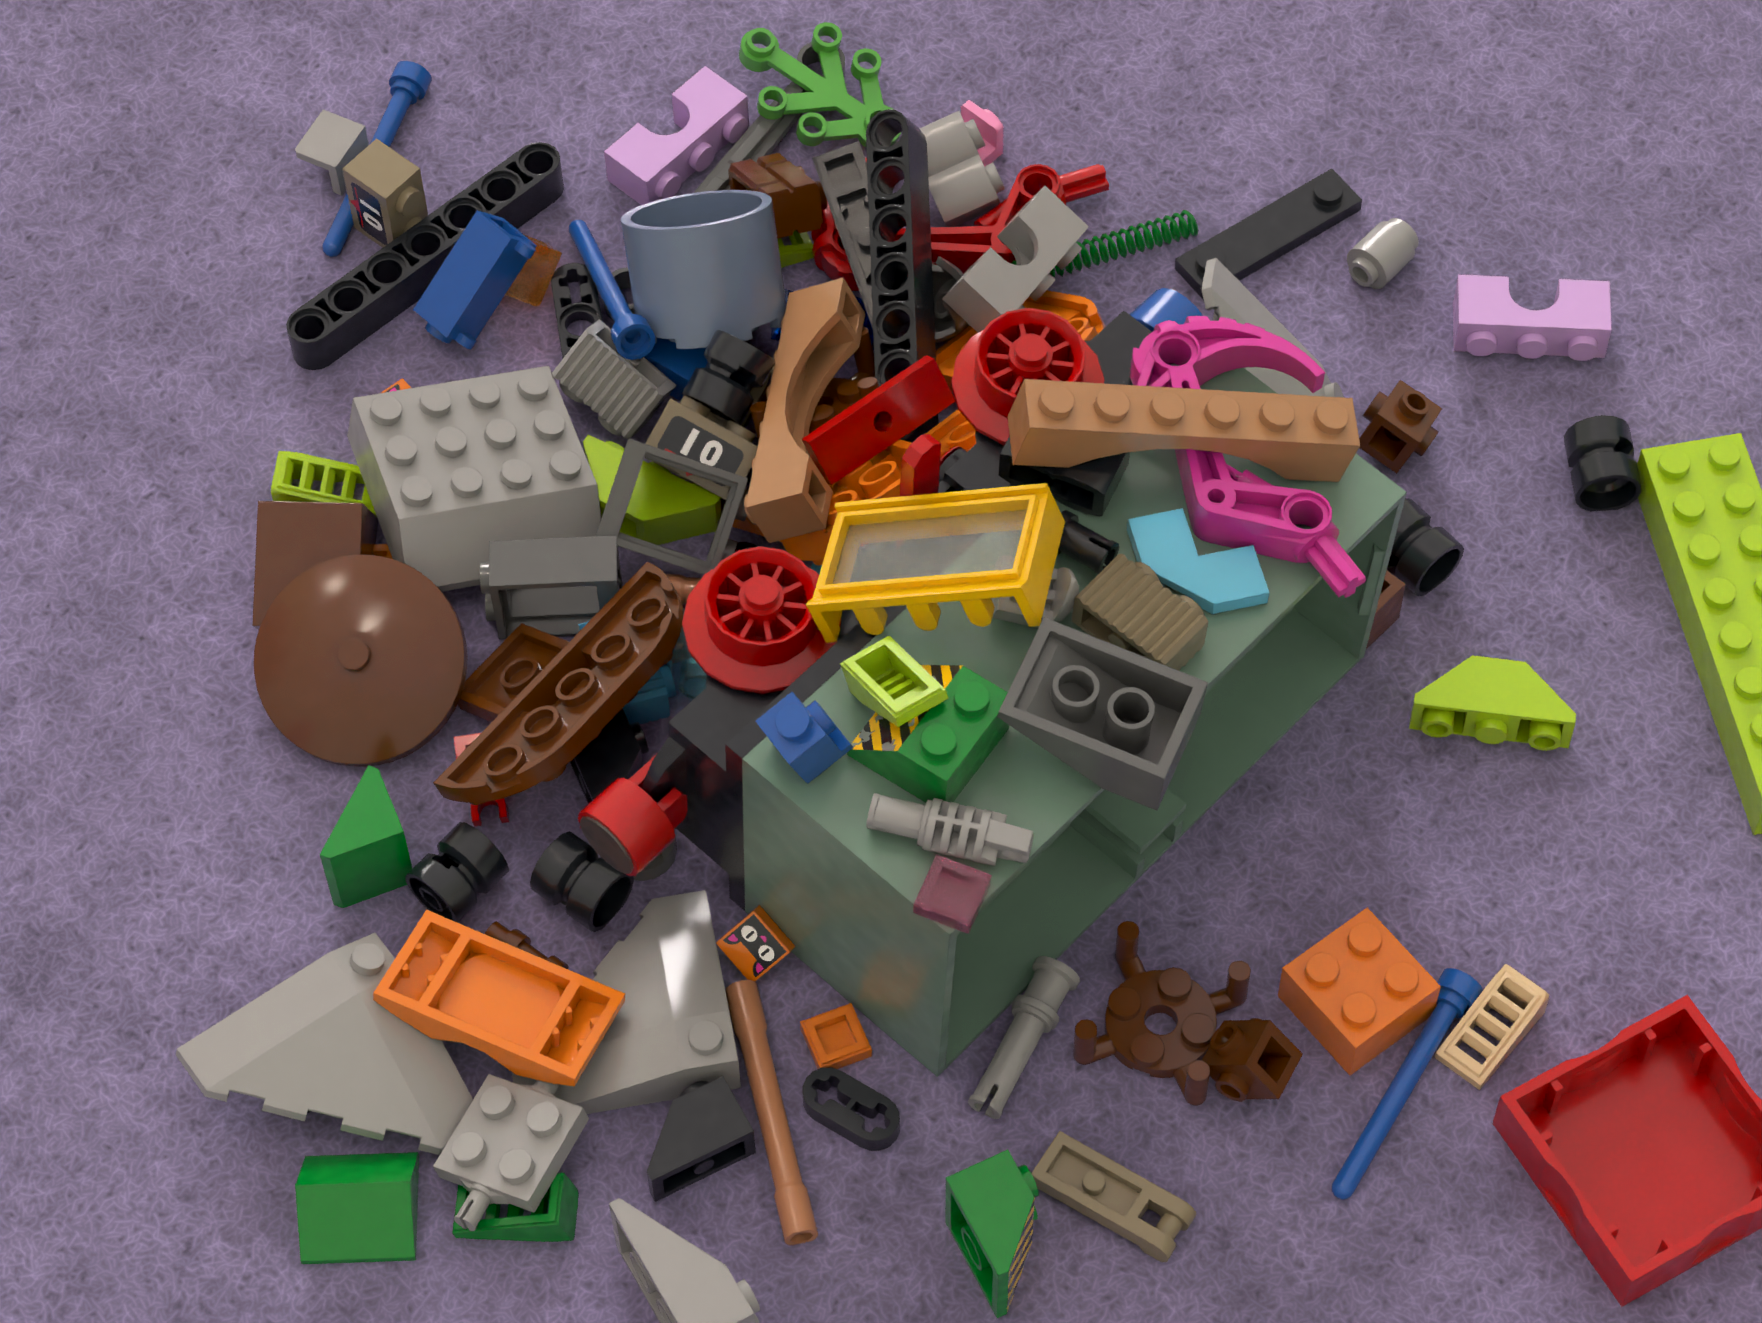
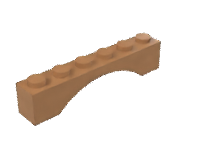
(816, 339)
(1089, 421)

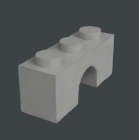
(1040, 239)

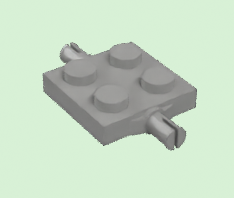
(509, 1146)

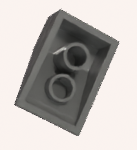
(1104, 711)

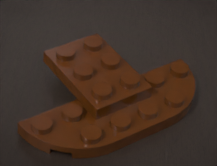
(559, 694)

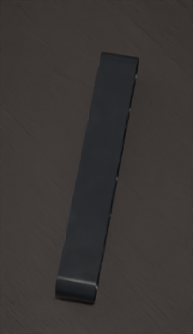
(905, 256)
(405, 267)

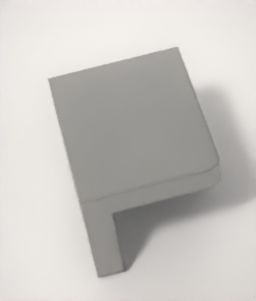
(332, 145)

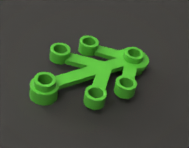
(823, 92)

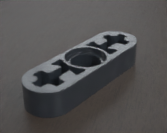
(569, 312)

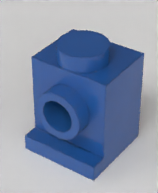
(804, 736)

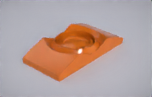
(498, 1000)

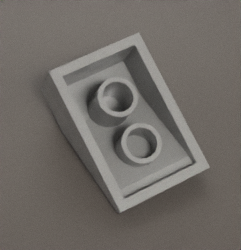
(676, 1275)

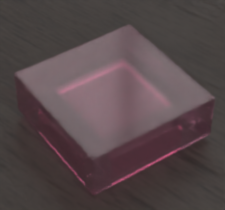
(952, 894)

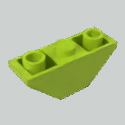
(661, 504)
(1494, 704)

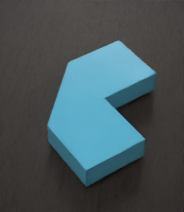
(1213, 580)

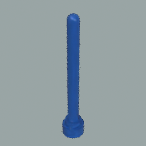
(408, 84)
(630, 331)
(1455, 998)

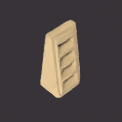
(1514, 999)

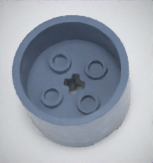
(705, 265)

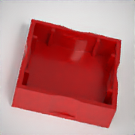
(1644, 1148)

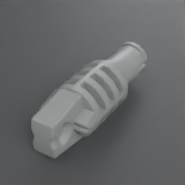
(952, 829)

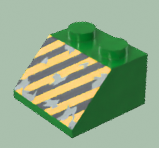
(942, 746)
(992, 1223)

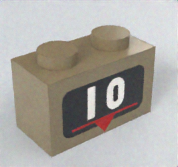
(384, 193)
(689, 433)

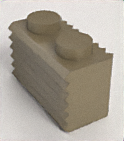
(1140, 615)

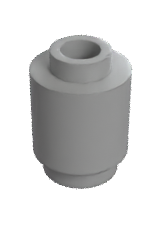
(1382, 253)

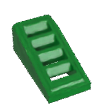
(539, 1226)

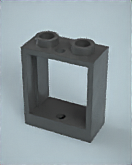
(623, 488)
(546, 564)

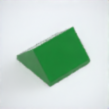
(367, 846)
(358, 1208)

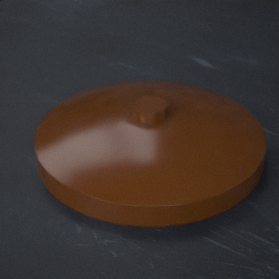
(360, 660)

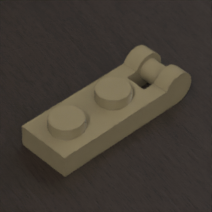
(1112, 1195)

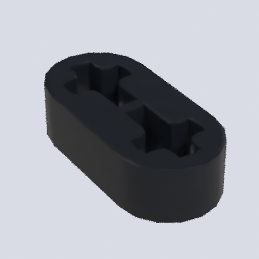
(857, 1098)

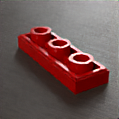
(902, 406)

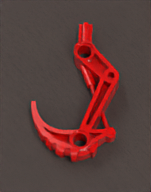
(967, 244)

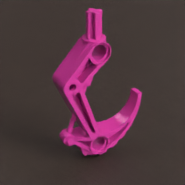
(1221, 501)

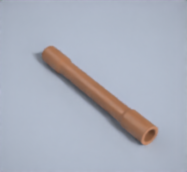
(790, 1192)

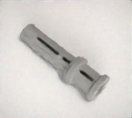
(1033, 1015)

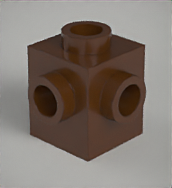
(1399, 426)
(1251, 1059)

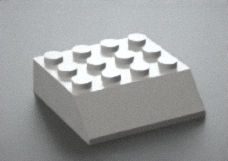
(472, 468)

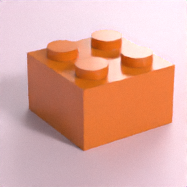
(1358, 991)

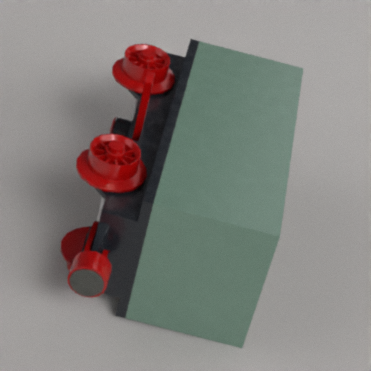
(853, 889)

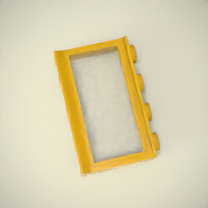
(938, 551)

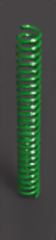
(1176, 233)

